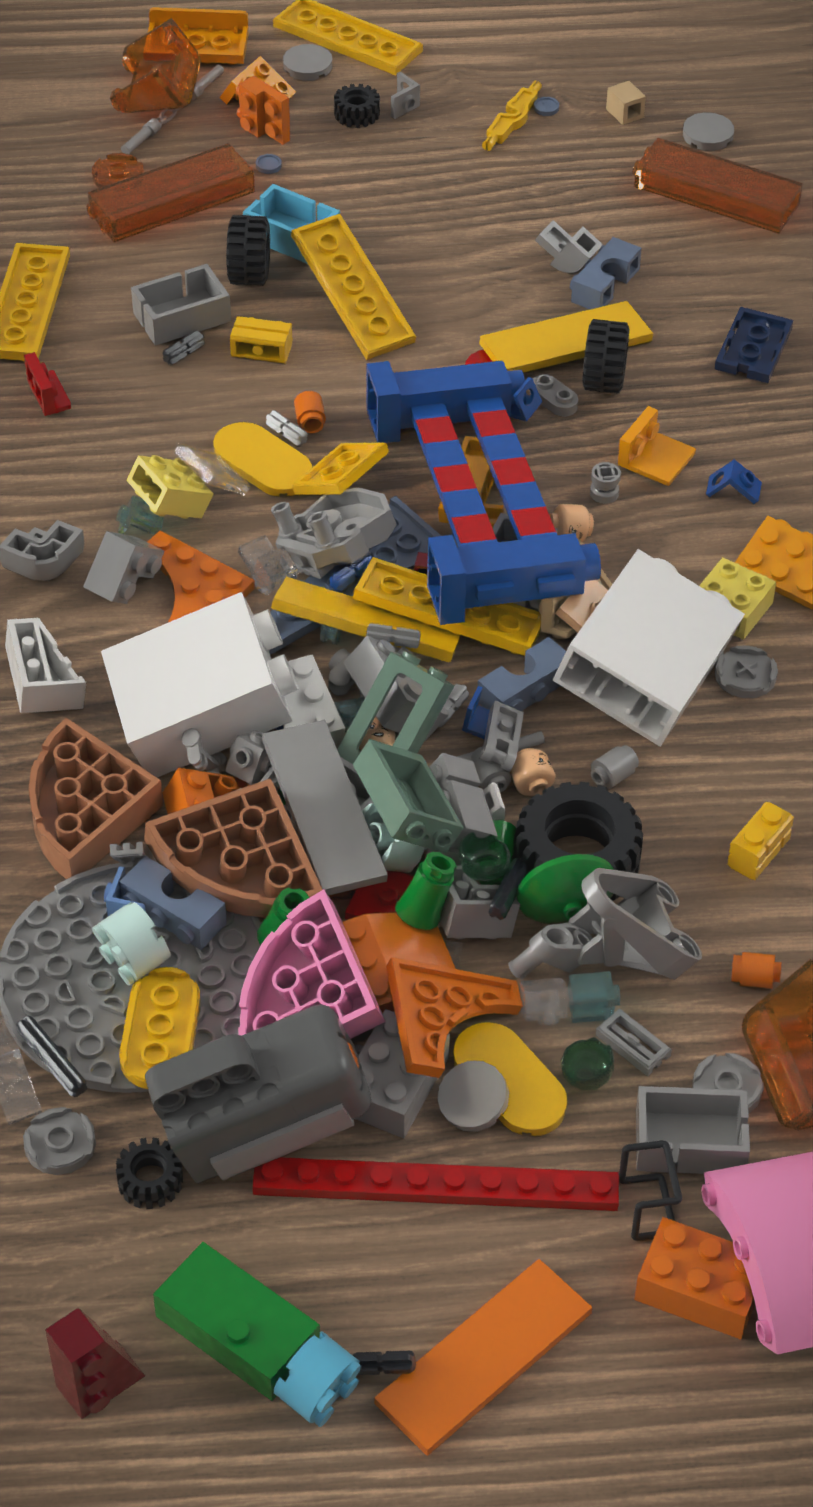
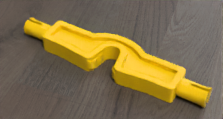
(515, 118)

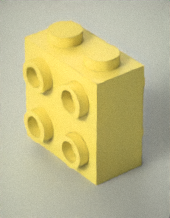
(169, 487)
(744, 590)

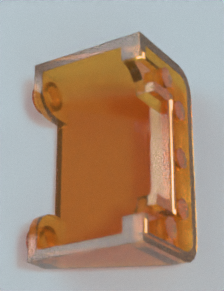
(162, 70)

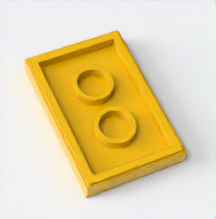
(340, 468)

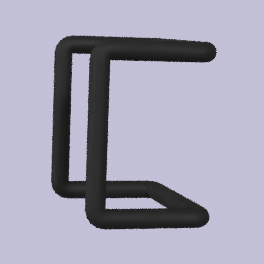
(667, 1202)

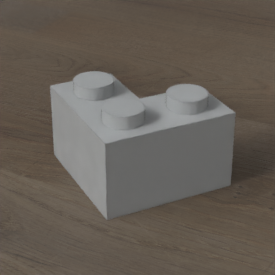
(119, 564)
(467, 910)

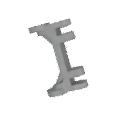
(199, 757)

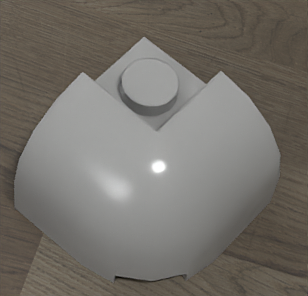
(42, 553)

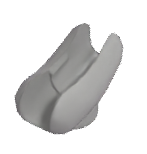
(339, 677)

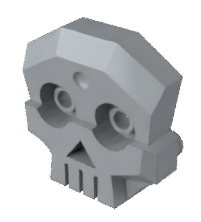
(334, 529)

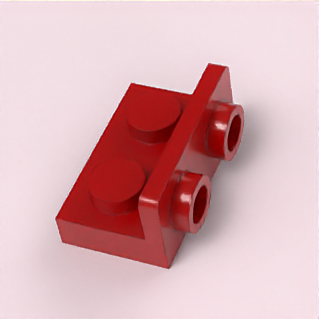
(45, 386)

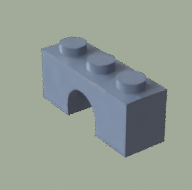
(595, 283)
(524, 690)
(191, 919)

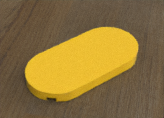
(261, 457)
(158, 1021)
(535, 1097)

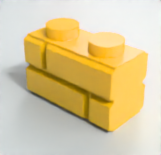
(261, 339)
(760, 840)

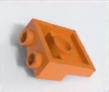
(263, 110)

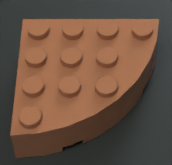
(86, 798)
(234, 849)

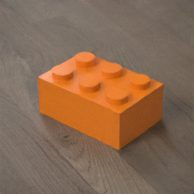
(696, 1279)

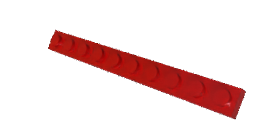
(438, 1183)

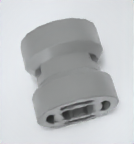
(605, 482)

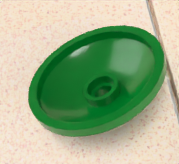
(554, 889)

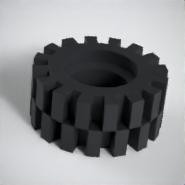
(356, 105)
(153, 1190)

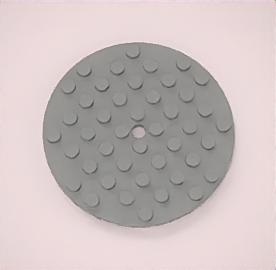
(80, 1000)

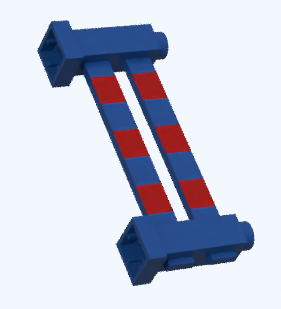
(480, 567)

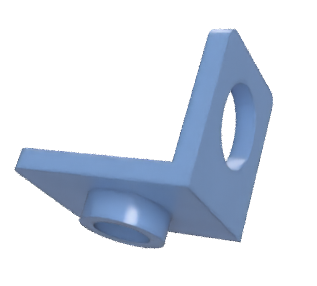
(113, 894)

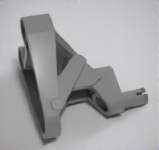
(628, 933)

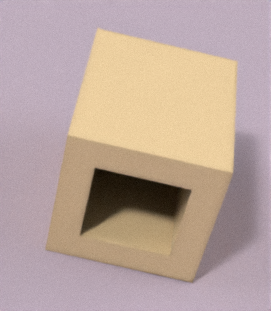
(625, 102)

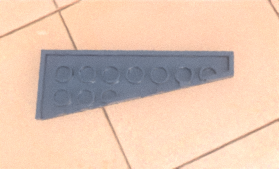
(400, 549)

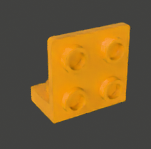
(263, 71)
(651, 452)

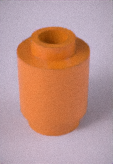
(310, 411)
(756, 970)

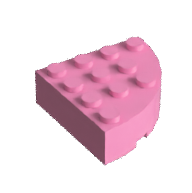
(306, 966)

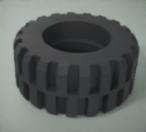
(579, 812)

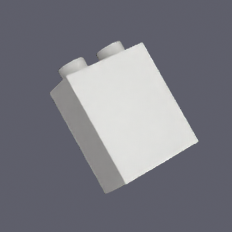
(648, 646)
(201, 675)

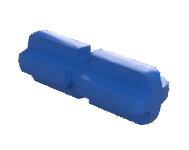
(347, 574)

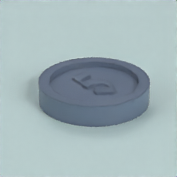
(546, 106)
(268, 163)

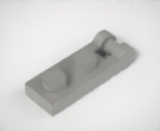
(502, 735)

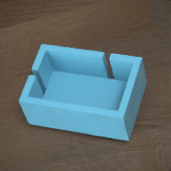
(287, 212)

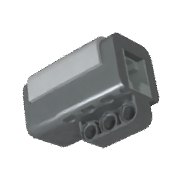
(259, 1093)

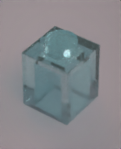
(593, 996)

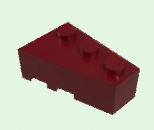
(88, 1363)

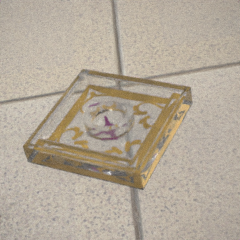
(212, 469)

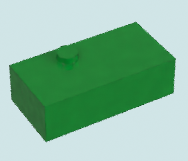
(233, 1318)

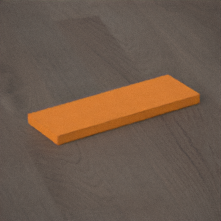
(482, 1356)

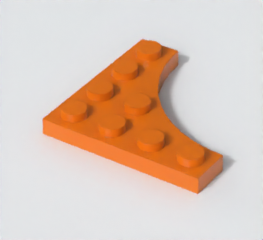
(196, 576)
(436, 999)

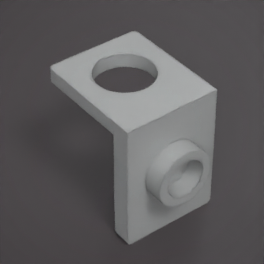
(405, 99)

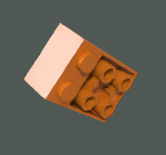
(194, 787)

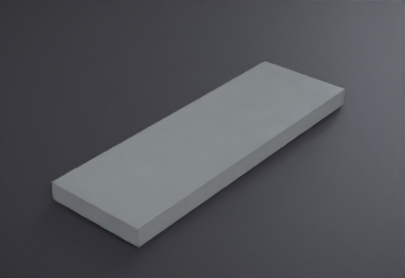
(324, 807)

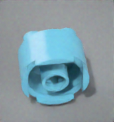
(317, 1378)

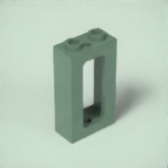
(423, 715)
(407, 796)

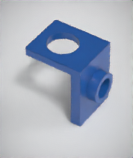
(525, 411)
(739, 478)
(476, 716)

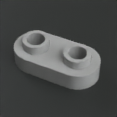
(556, 395)

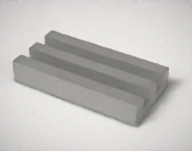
(130, 853)
(629, 1046)

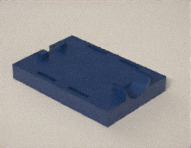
(754, 344)

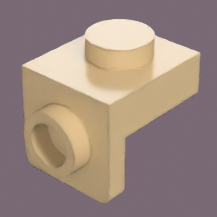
(550, 621)

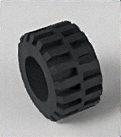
(248, 250)
(605, 356)

